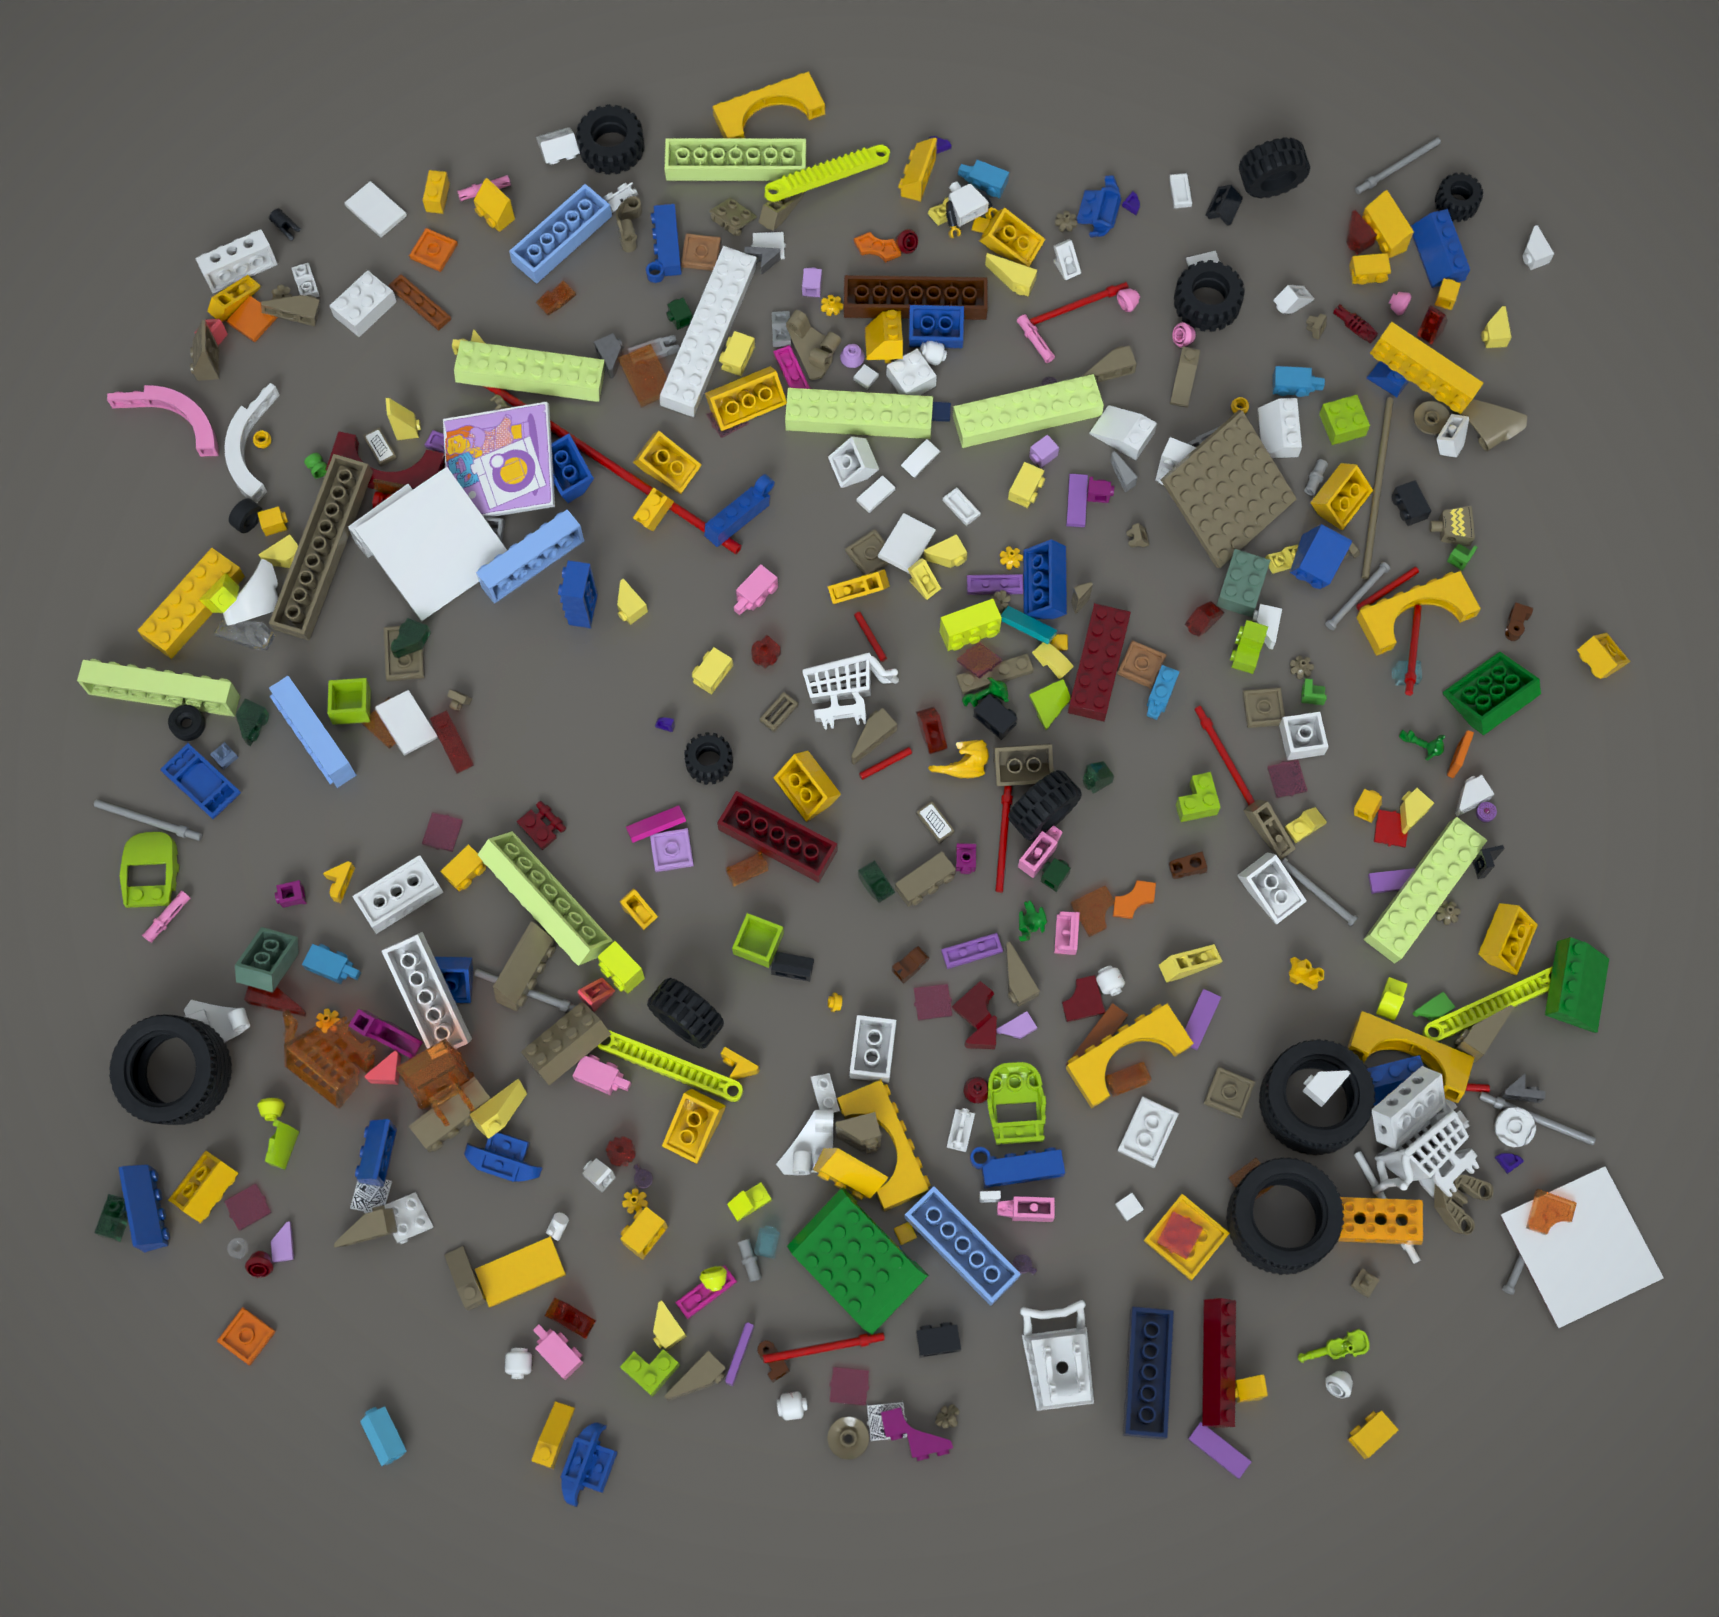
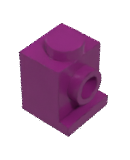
(1099, 490)
(965, 850)
(286, 889)

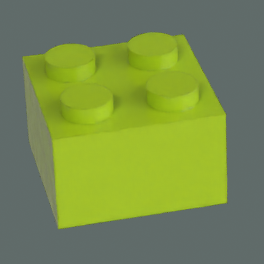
(1344, 419)
(349, 701)
(758, 940)

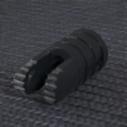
(283, 222)

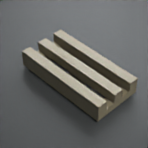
(763, 719)

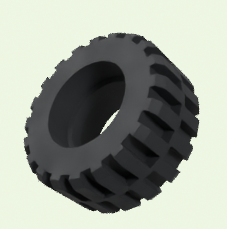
(604, 121)
(1274, 167)
(1212, 276)
(1044, 804)
(685, 1013)

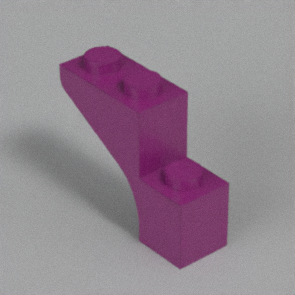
(385, 1032)
(919, 1442)

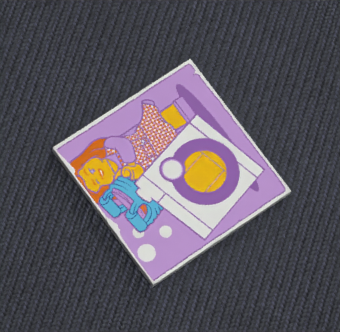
(503, 458)

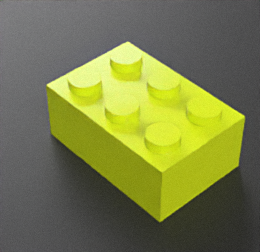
(970, 625)

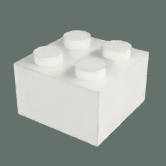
(911, 374)
(1303, 736)

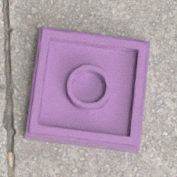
(671, 850)

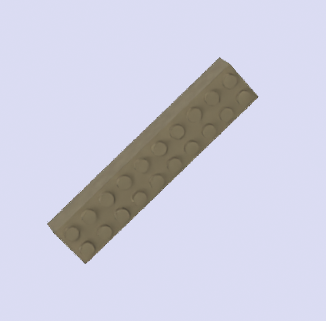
(321, 547)

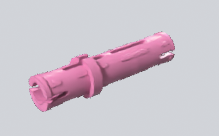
(471, 192)
(1035, 338)
(167, 915)

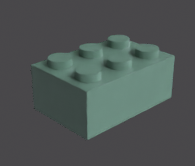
(1243, 583)
(266, 959)

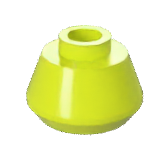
(270, 1108)
(714, 1278)

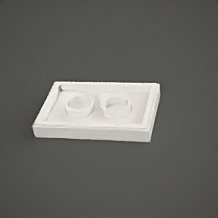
(375, 209)
(906, 542)
(406, 722)
(1148, 1132)

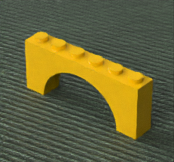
(794, 92)
(1448, 592)
(1158, 1027)
(1376, 1034)
(907, 1180)

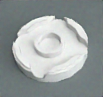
(1515, 1127)

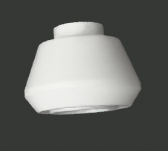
(1339, 1384)

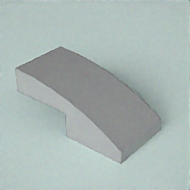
(781, 336)

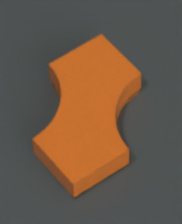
(883, 248)
(1141, 894)

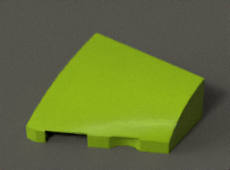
(1050, 702)
(281, 1145)

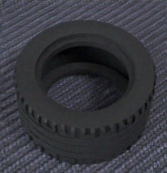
(131, 1061)
(1293, 1131)
(1319, 1192)

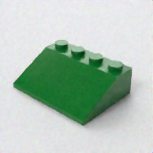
(1493, 692)
(1577, 984)

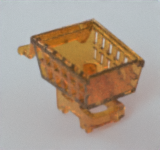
(325, 1046)
(436, 1077)

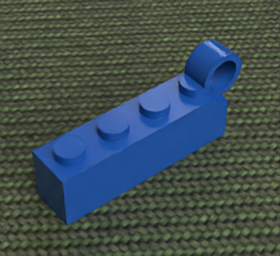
(667, 243)
(739, 511)
(1021, 1168)

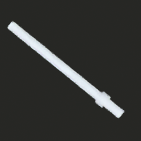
(1373, 1182)

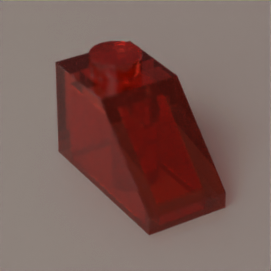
(1360, 234)
(1203, 618)
(931, 729)
(570, 1318)

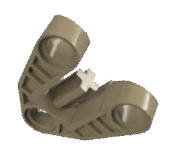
(1451, 1212)

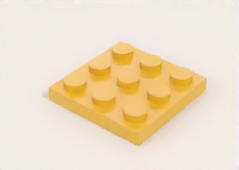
(1205, 1246)

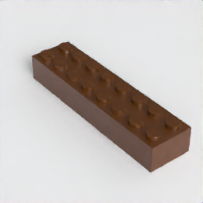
(874, 294)

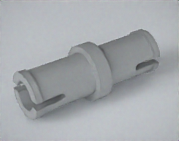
(1316, 477)
(749, 1260)

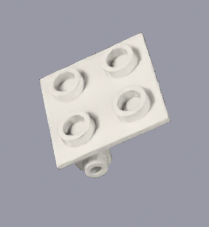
(409, 1217)

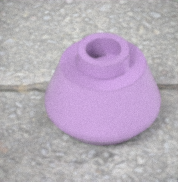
(852, 356)

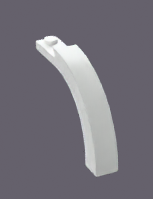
(236, 439)

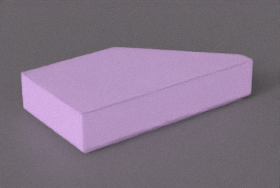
(1018, 1027)
(283, 1244)

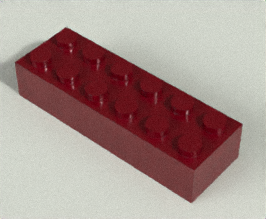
(1099, 662)
(777, 836)

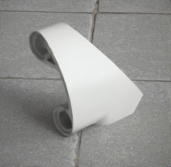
(256, 597)
(225, 1020)
(809, 1144)

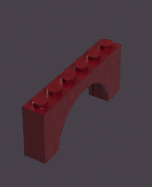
(429, 465)

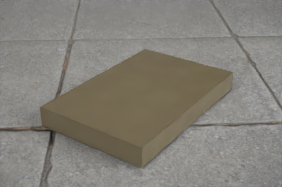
(405, 667)

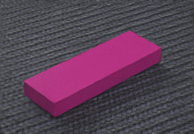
(790, 368)
(655, 824)
(700, 1296)

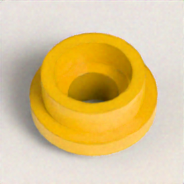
(1240, 401)
(262, 435)
(835, 1002)

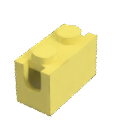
(737, 353)
(1026, 485)
(712, 670)

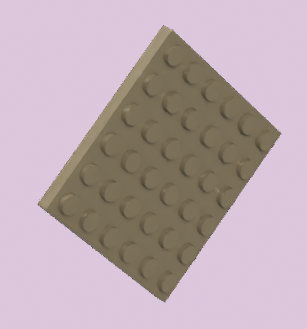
(1228, 488)

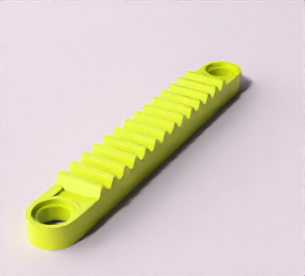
(826, 173)
(1487, 1006)
(671, 1066)

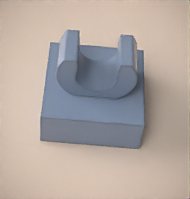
(224, 755)

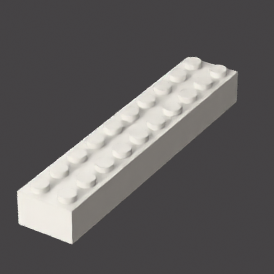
(708, 331)

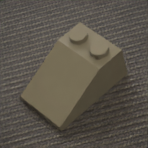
(204, 354)
(1481, 1035)

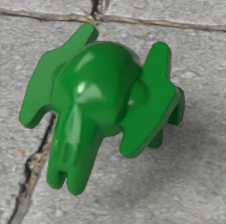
(996, 688)
(1434, 747)
(1031, 921)

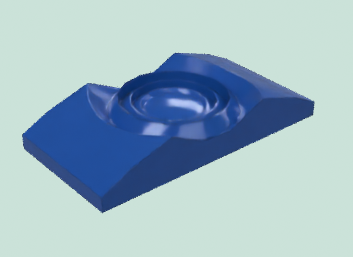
(200, 781)

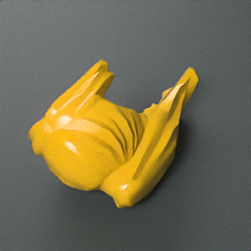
(970, 765)

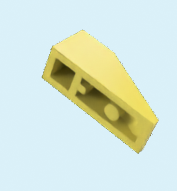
(1013, 275)
(402, 421)
(1189, 962)
(499, 1109)

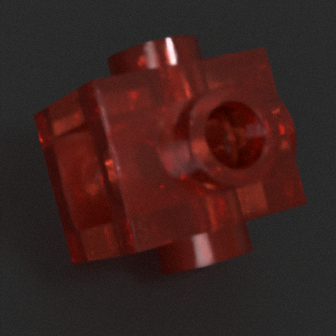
(765, 652)
(624, 1157)

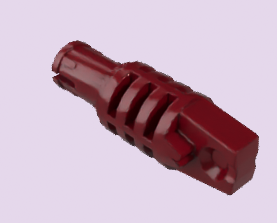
(1356, 324)

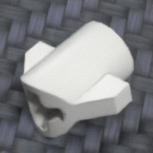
(557, 1225)

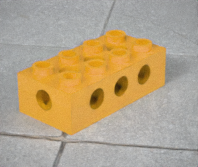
(1388, 1209)

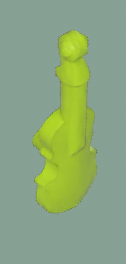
(1354, 1342)

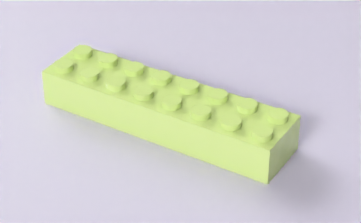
(733, 159)
(529, 370)
(1027, 411)
(859, 413)
(158, 687)
(1425, 890)
(544, 898)

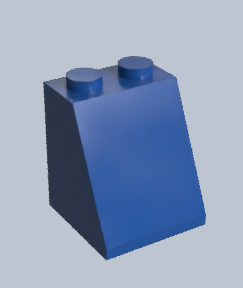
(1319, 556)

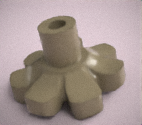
(1066, 221)
(281, 292)
(1001, 599)
(1301, 667)
(1448, 913)
(947, 1416)

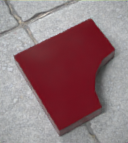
(1085, 1001)
(974, 1005)

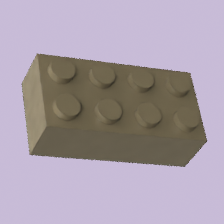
(565, 1043)

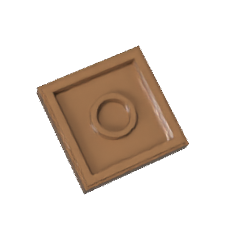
(700, 252)
(1141, 664)

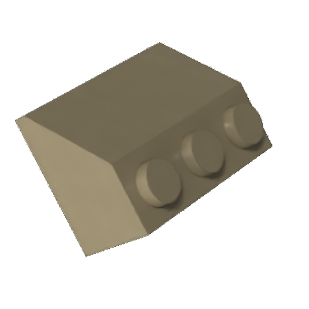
(1022, 763)
(860, 1132)

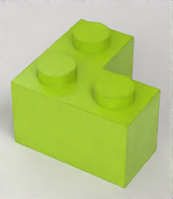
(1250, 642)
(1203, 800)
(650, 1376)

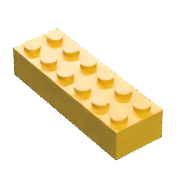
(1426, 368)
(182, 610)

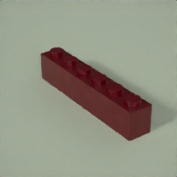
(1219, 1363)

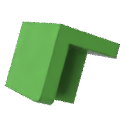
(1461, 556)
(1313, 694)

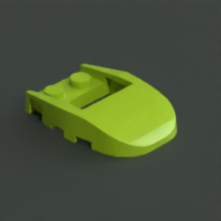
(149, 849)
(1012, 1085)

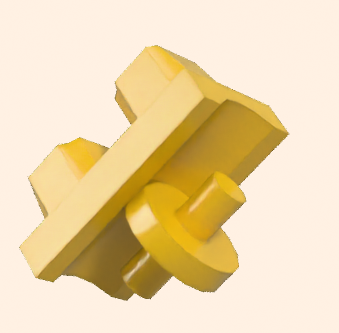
(1304, 973)

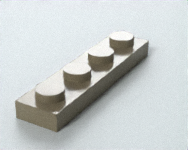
(1003, 671)

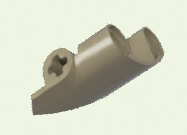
(626, 230)
(812, 347)
(1493, 422)

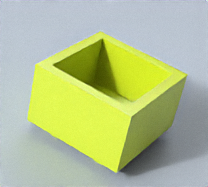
(620, 967)

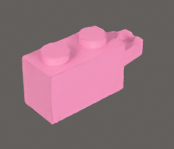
(755, 589)
(1040, 851)
(600, 1075)
(1028, 1209)
(557, 1353)

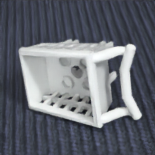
(835, 692)
(1438, 1162)
(1047, 1349)

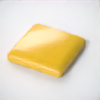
(980, 224)
(1060, 642)
(905, 1233)

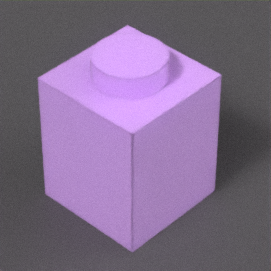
(812, 282)
(1043, 451)

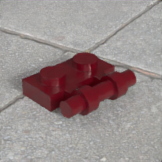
(537, 829)

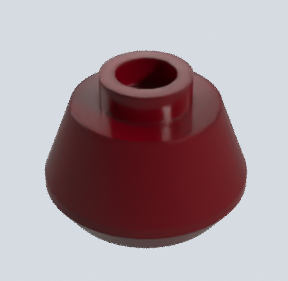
(907, 241)
(976, 1095)
(259, 1264)

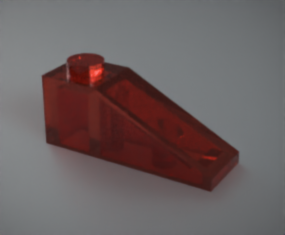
(1432, 325)
(451, 742)
(273, 1000)

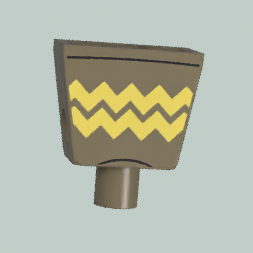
(1455, 526)

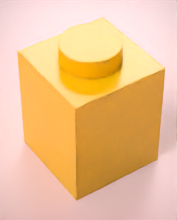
(1447, 294)
(273, 521)
(1368, 805)

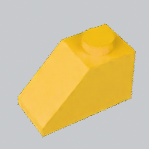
(1250, 1389)

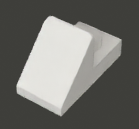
(1066, 259)

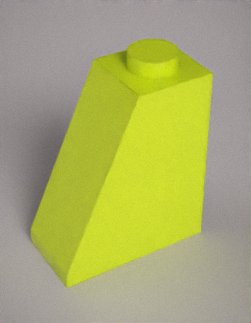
(221, 595)

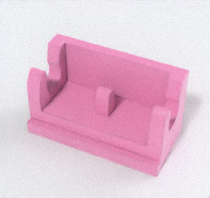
(1067, 933)

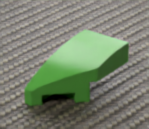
(1435, 1007)

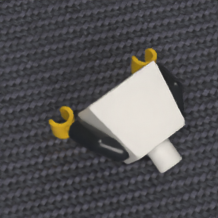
(966, 205)

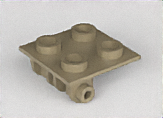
(732, 216)

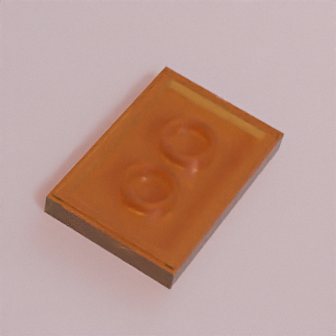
(644, 374)

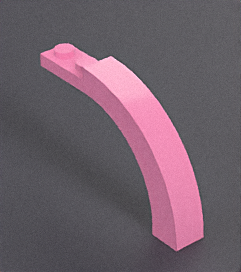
(177, 402)

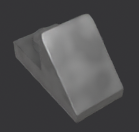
(766, 256)
(1518, 1092)

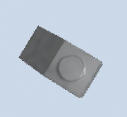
(609, 350)

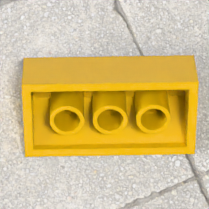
(746, 398)

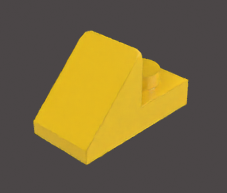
(341, 875)
(638, 909)
(743, 1067)

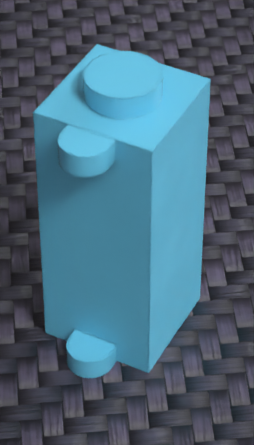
(383, 1435)

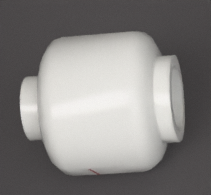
(933, 352)
(1110, 980)
(518, 1363)
(791, 1405)

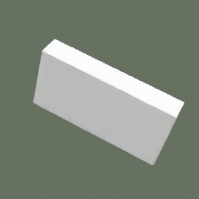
(1180, 190)
(875, 494)
(961, 506)

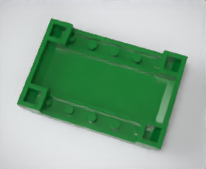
(856, 1262)

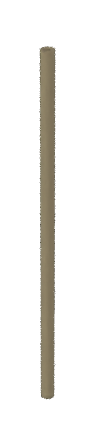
(1377, 488)

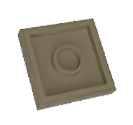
(866, 551)
(1263, 707)
(1229, 1092)

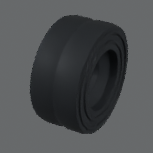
(244, 515)
(184, 712)

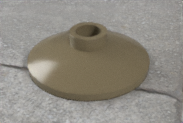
(1433, 411)
(848, 1426)

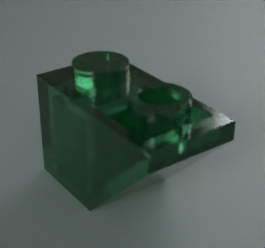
(410, 639)
(250, 720)
(1097, 776)
(875, 882)
(112, 1219)

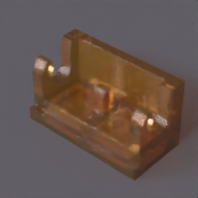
(747, 869)
(1128, 1079)

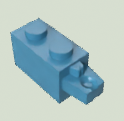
(985, 177)
(1295, 381)
(1161, 691)
(329, 964)

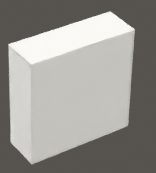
(866, 376)
(989, 1196)
(1129, 1207)

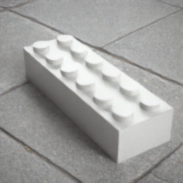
(426, 992)

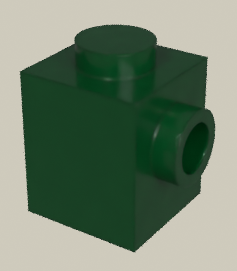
(679, 313)
(1055, 873)

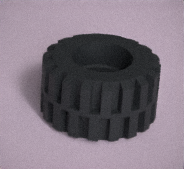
(1461, 185)
(705, 744)

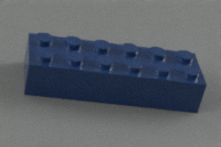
(1148, 1373)

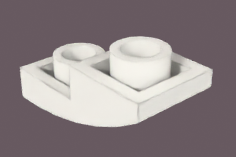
(305, 280)
(920, 458)

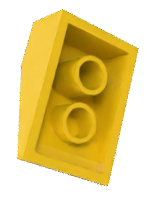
(1012, 238)
(667, 462)
(693, 1125)

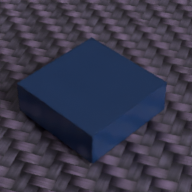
(941, 411)

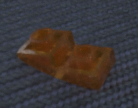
(556, 299)

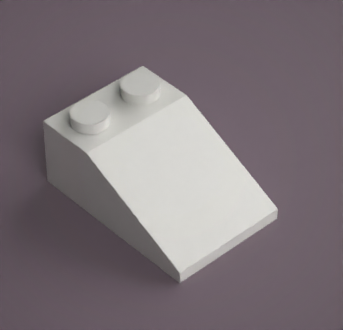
(1124, 430)
(1272, 887)

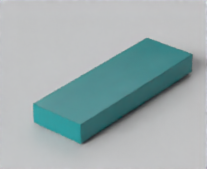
(1028, 625)

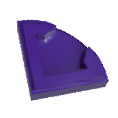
(942, 145)
(1132, 203)
(665, 724)
(1509, 1161)

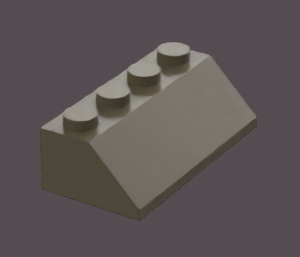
(524, 967)
(430, 1128)

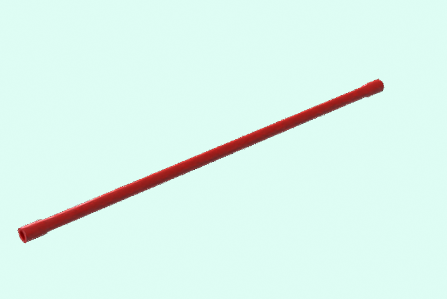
(730, 544)

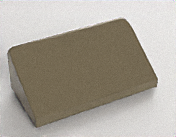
(1081, 596)

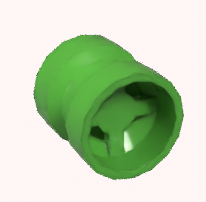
(316, 464)

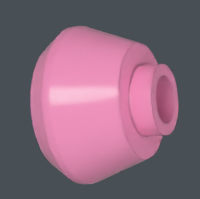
(1128, 299)
(1400, 302)
(1183, 335)

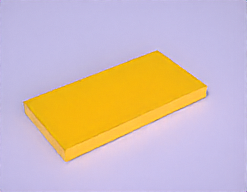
(520, 1272)

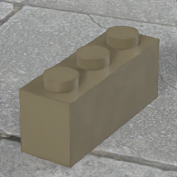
(925, 879)

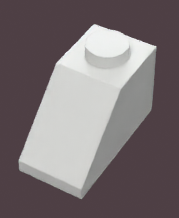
(1537, 250)
(1292, 299)
(1453, 435)
(1270, 617)
(1473, 794)
(1324, 1085)
(598, 1174)

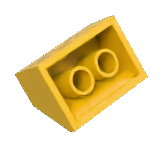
(919, 169)
(1389, 225)
(884, 337)
(1342, 495)
(807, 785)
(1508, 938)
(849, 1173)
(203, 1187)

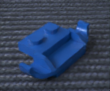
(1100, 207)
(503, 1158)
(586, 1464)

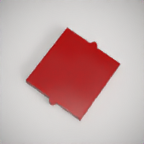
(1389, 829)

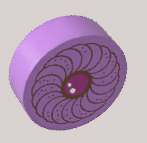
(1486, 812)

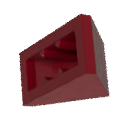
(984, 1037)

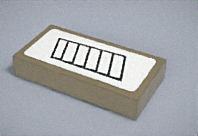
(379, 447)
(935, 822)

